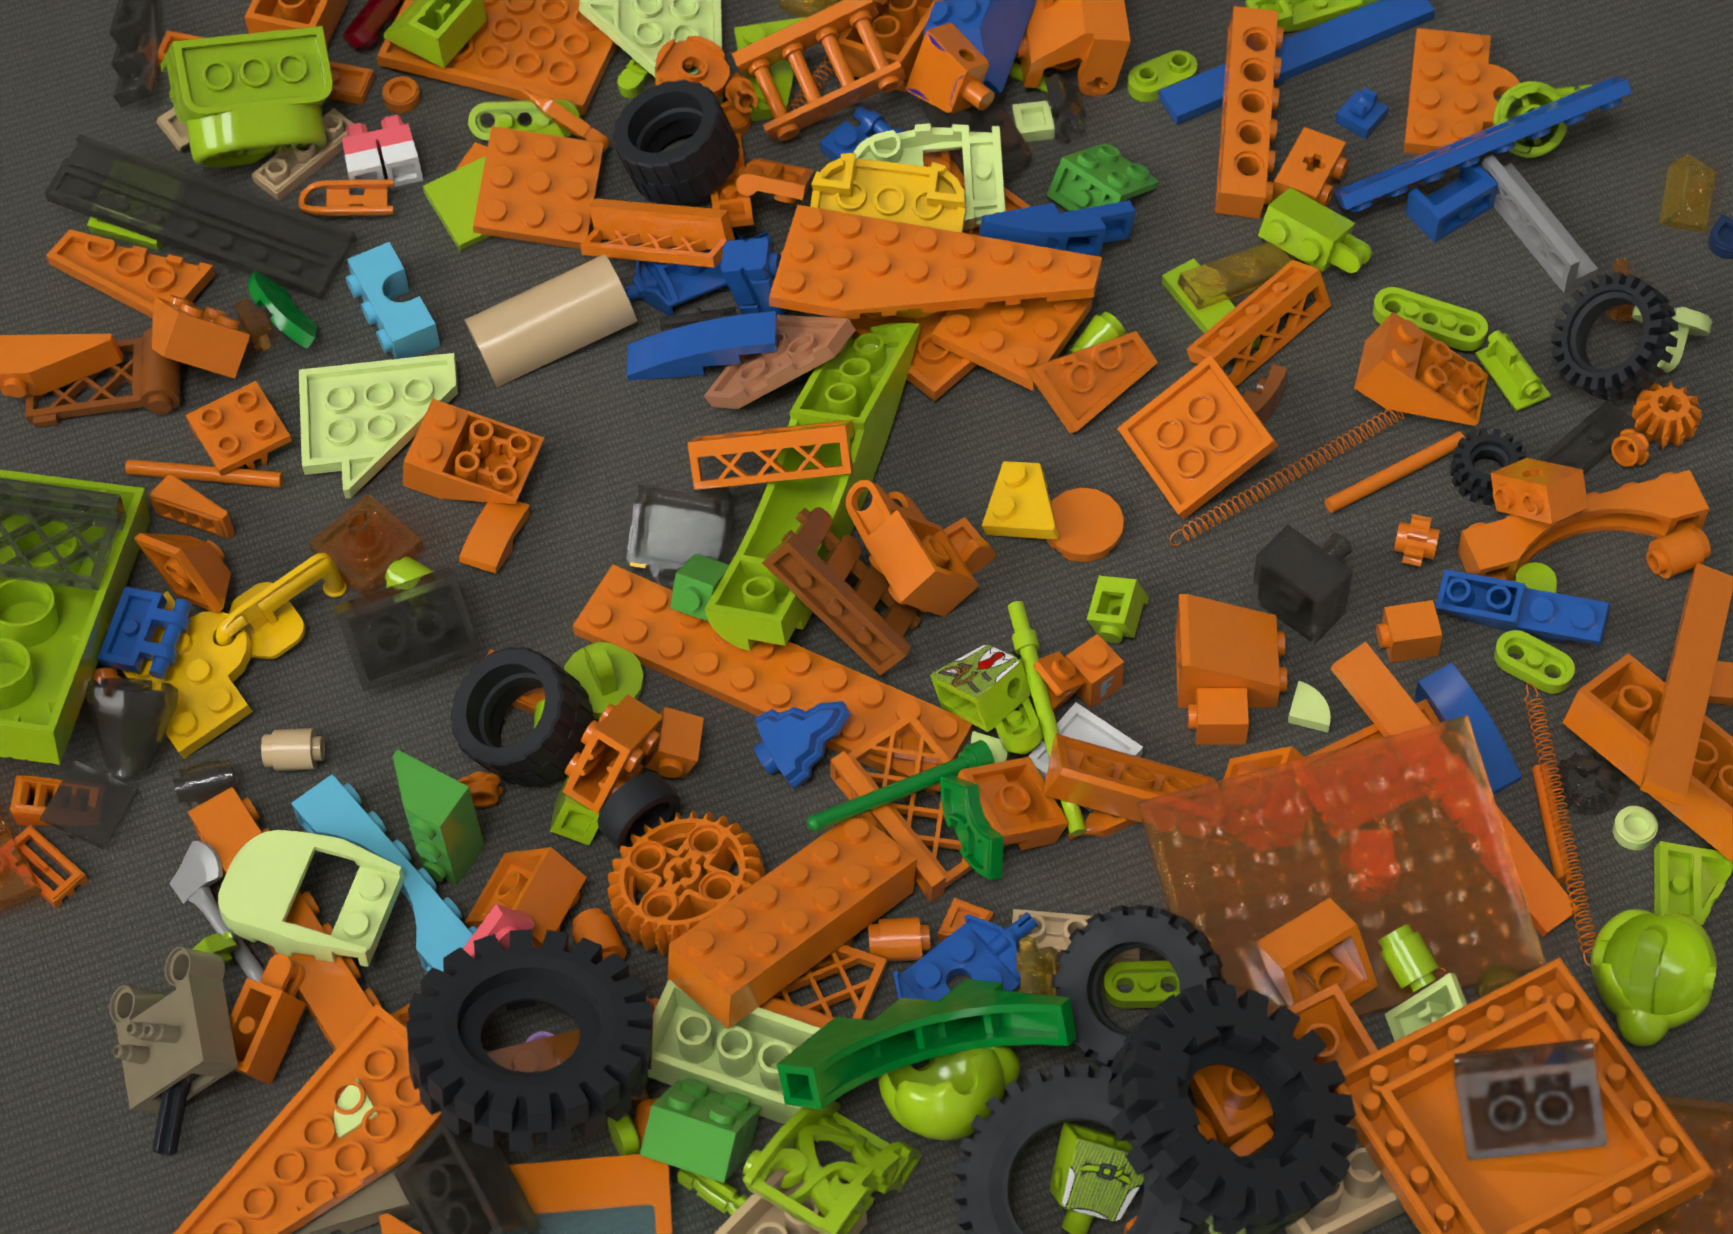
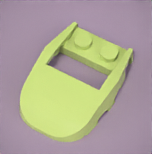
(980, 159)
(268, 877)

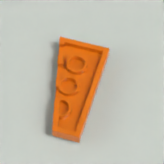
(128, 273)

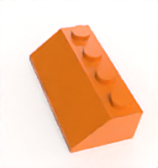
(1240, 1105)

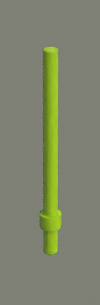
(1026, 645)

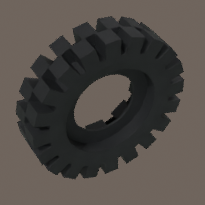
(472, 1089)
(1310, 1120)

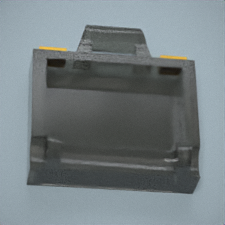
(674, 526)

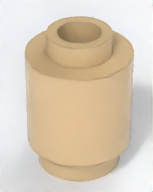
(292, 749)

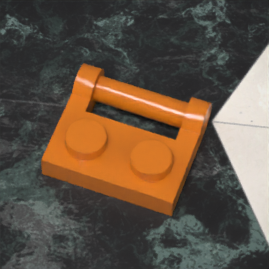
(777, 178)

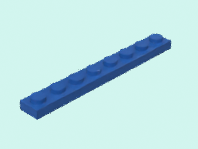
(1495, 138)

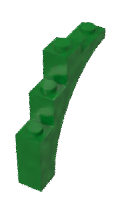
(915, 1030)

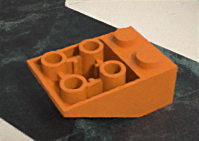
(1419, 375)
(469, 456)

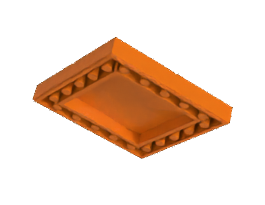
(1417, 1141)

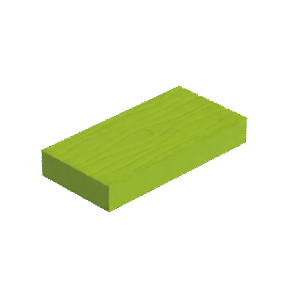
(57, 630)

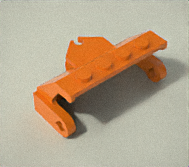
(1072, 30)

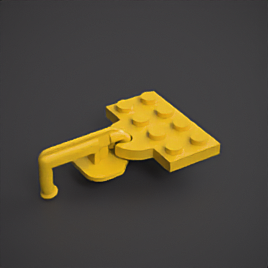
(258, 626)

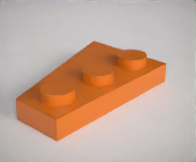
(1092, 378)

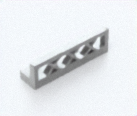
(1539, 228)

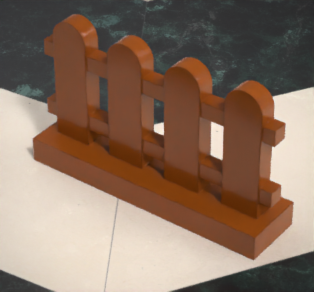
(826, 593)

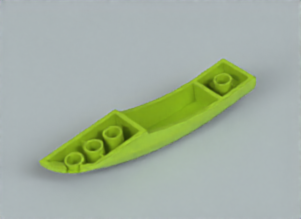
(855, 385)

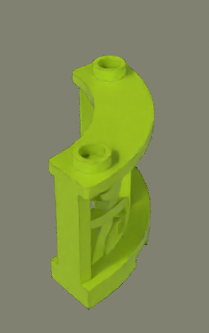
(878, 1168)

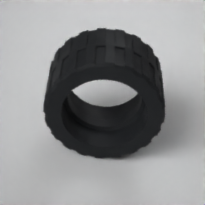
(662, 116)
(489, 693)

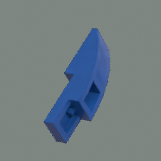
(1071, 231)
(1515, 607)

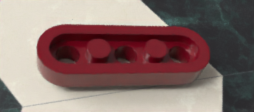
(364, 27)

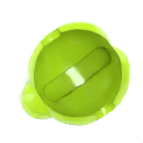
(1653, 972)
(949, 1091)

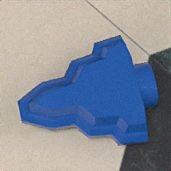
(798, 738)

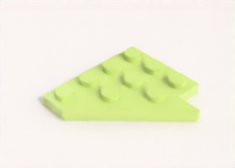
(646, 25)
(367, 412)

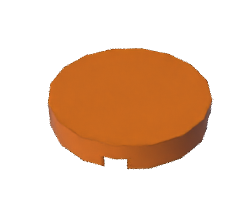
(1087, 524)

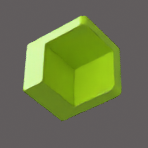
(573, 819)

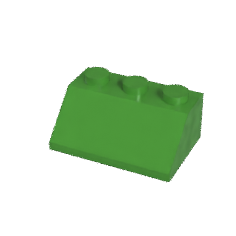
(439, 818)

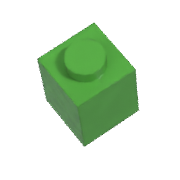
(696, 584)

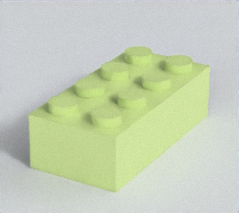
(736, 1060)

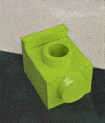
(1116, 608)

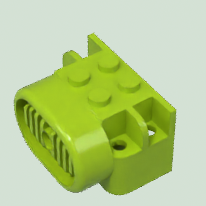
(250, 93)

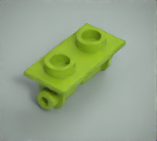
(1511, 372)

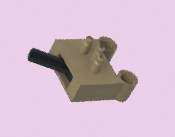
(174, 1041)

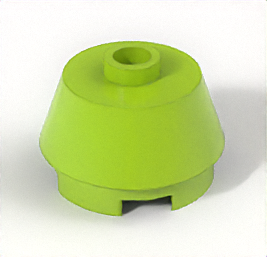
(1525, 98)

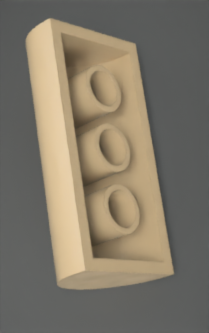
(551, 320)

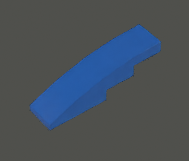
(701, 344)

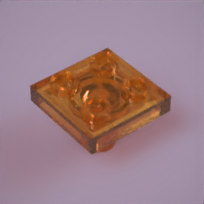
(366, 544)

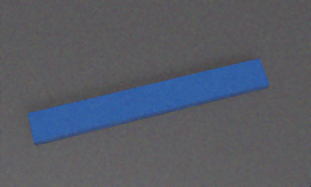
(1303, 52)

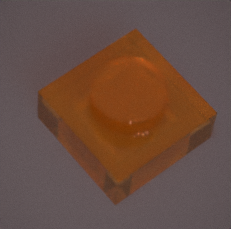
(255, 324)

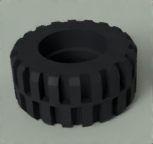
(1104, 939)

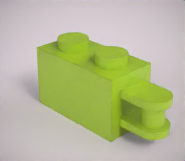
(1313, 233)

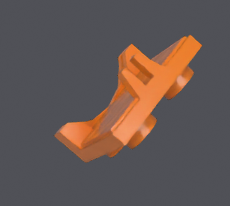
(238, 429)

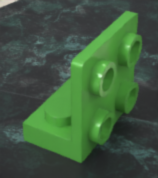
(1098, 178)

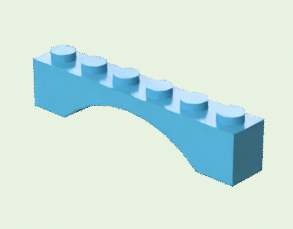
(337, 813)

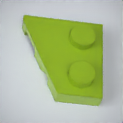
(1688, 879)

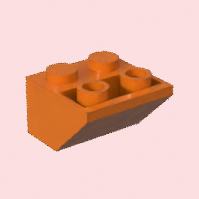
(198, 336)

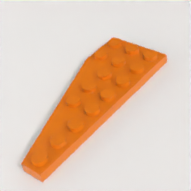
(866, 264)
(299, 1160)

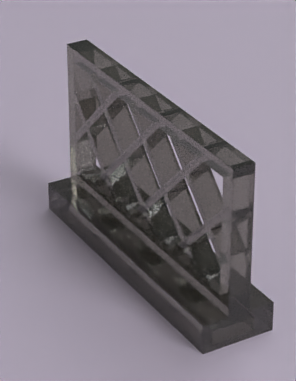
(61, 504)

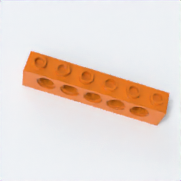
(1249, 58)

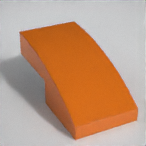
(493, 535)

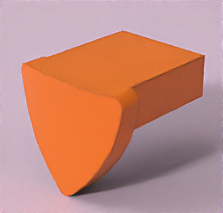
(970, 545)

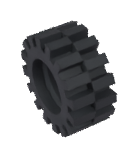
(1482, 447)

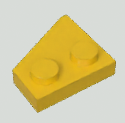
(1020, 503)

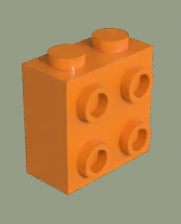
(612, 752)

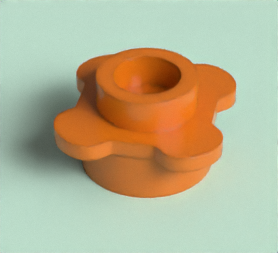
(483, 788)

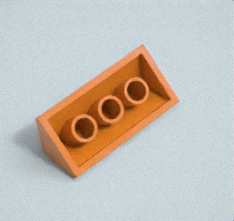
(1110, 778)

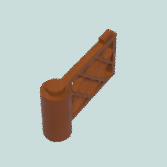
(153, 384)

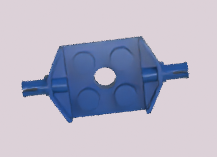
(672, 284)
(973, 950)

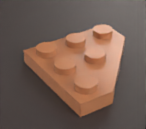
(801, 346)

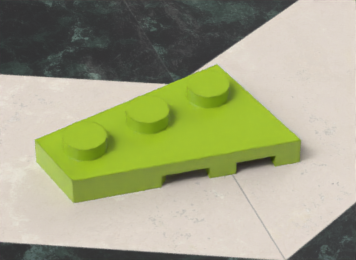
(781, 72)

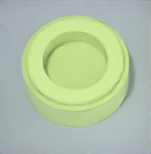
(1635, 828)

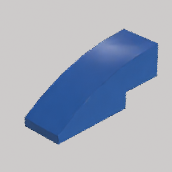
(1453, 698)

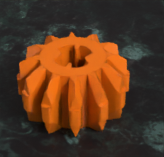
(1666, 414)

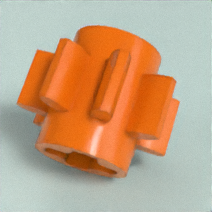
(1416, 540)

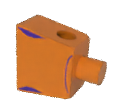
(950, 71)

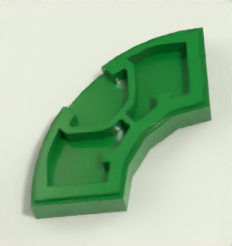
(285, 313)
(965, 814)

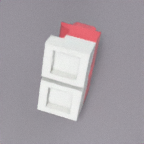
(392, 143)

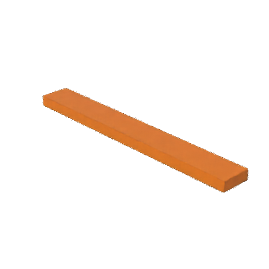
(1688, 685)
(1396, 712)

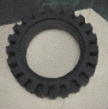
(1651, 349)

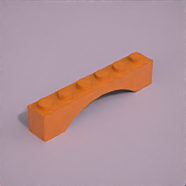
(1643, 508)

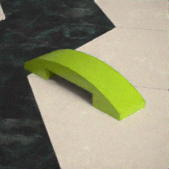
(1306, 14)

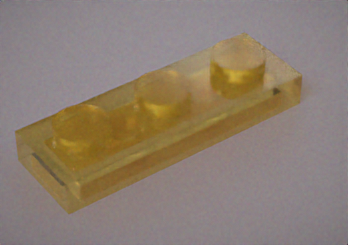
(1232, 275)

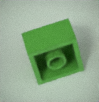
(700, 1129)

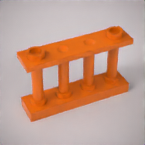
(791, 44)

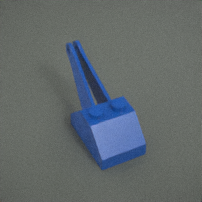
(991, 27)

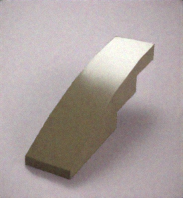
(363, 1208)

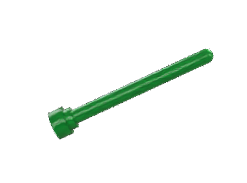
(973, 755)

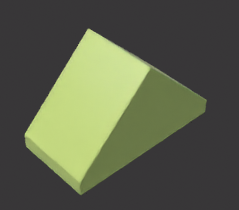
(1426, 1007)

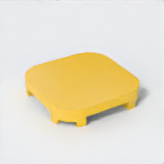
(892, 193)

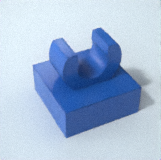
(1362, 113)

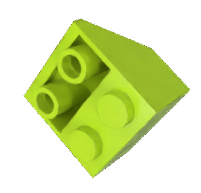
(437, 28)

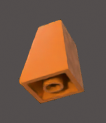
(1228, 649)

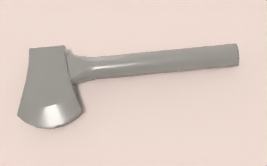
(192, 885)

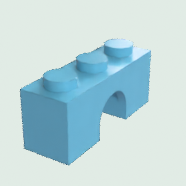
(402, 326)

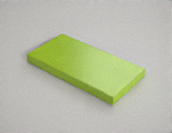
(456, 198)

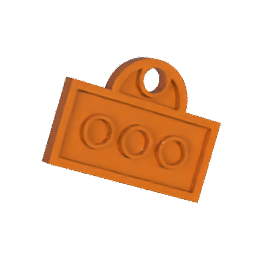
(1451, 89)

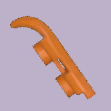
(341, 203)

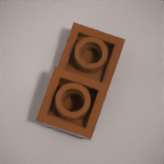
(1268, 393)

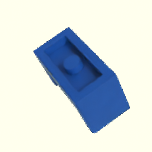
(1453, 204)

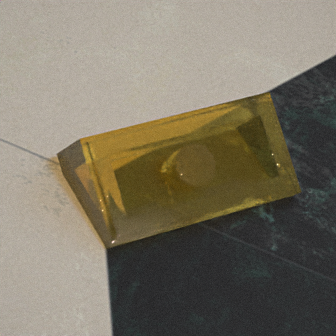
(1687, 195)

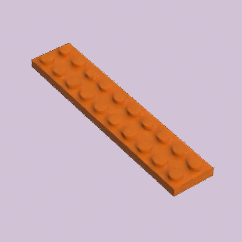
(768, 677)

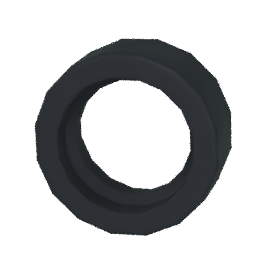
(637, 804)

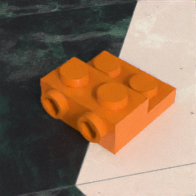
(1016, 804)

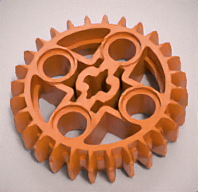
(682, 874)

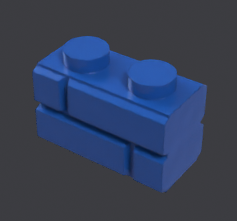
(751, 273)

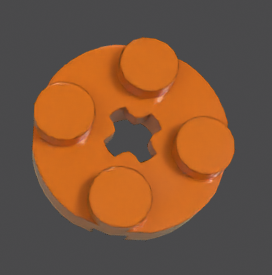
(696, 52)

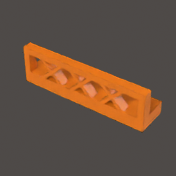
(658, 228)
(1261, 316)
(768, 439)

